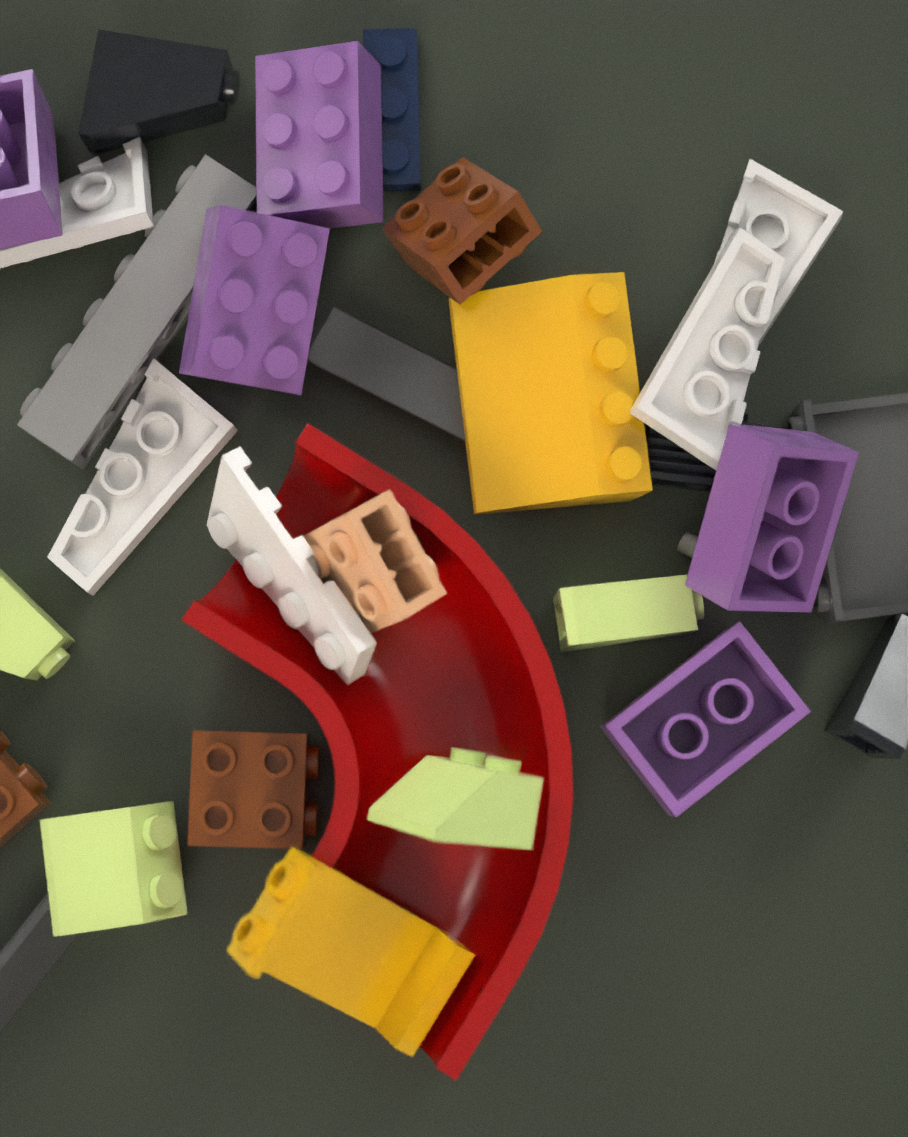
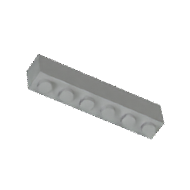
(134, 321)

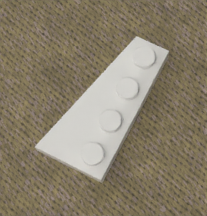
(97, 205)
(784, 220)
(713, 352)
(152, 461)
(286, 569)

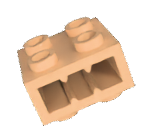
(376, 562)

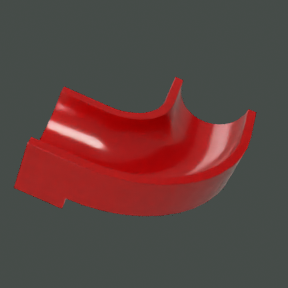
(441, 679)

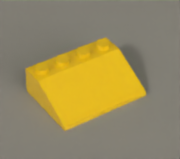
(550, 394)

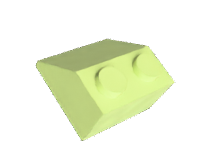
(464, 801)
(113, 868)

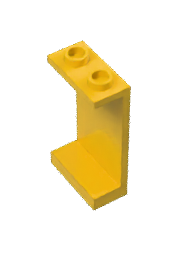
(350, 949)

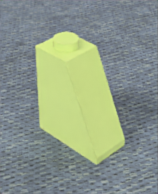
(626, 612)
(29, 638)

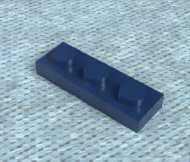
(400, 105)

